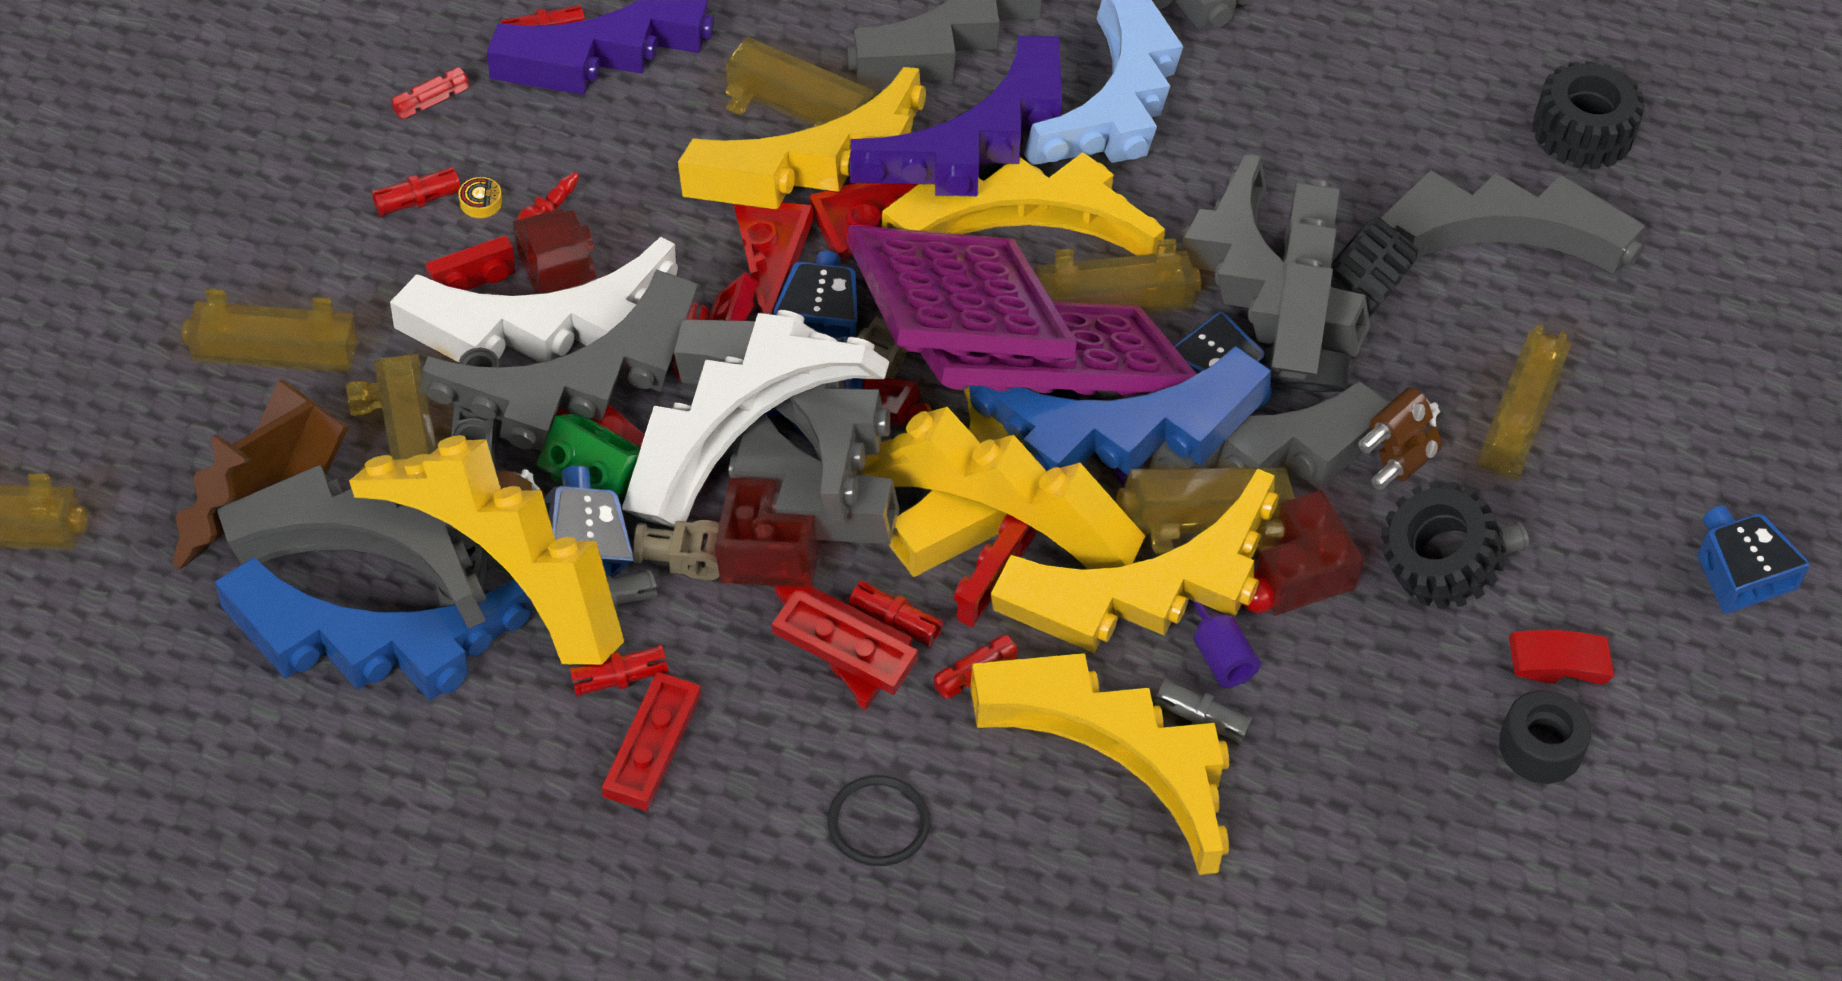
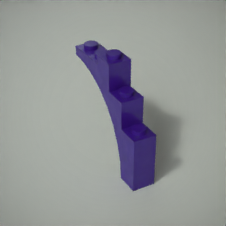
(572, 53)
(985, 134)

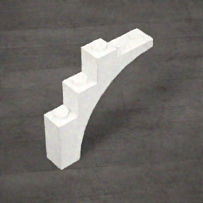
(530, 324)
(730, 396)

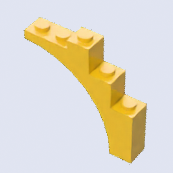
(818, 158)
(1020, 194)
(1004, 475)
(945, 522)
(514, 527)
(1150, 593)
(1065, 700)

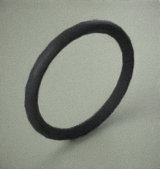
(878, 860)

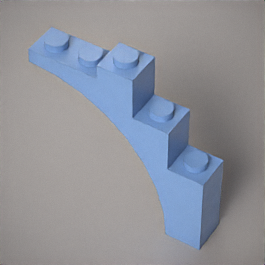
(1120, 114)

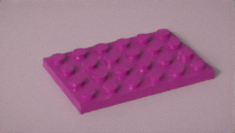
(959, 294)
(1114, 352)

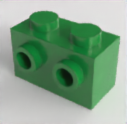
(585, 443)

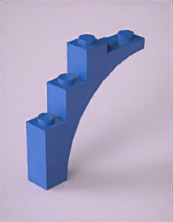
(1127, 431)
(364, 644)

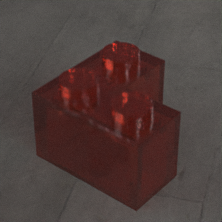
(554, 251)
(761, 545)
(1314, 555)

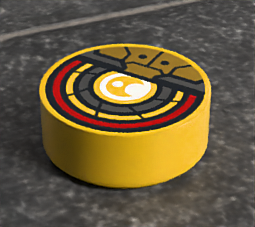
(480, 197)

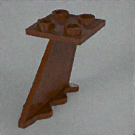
(287, 441)

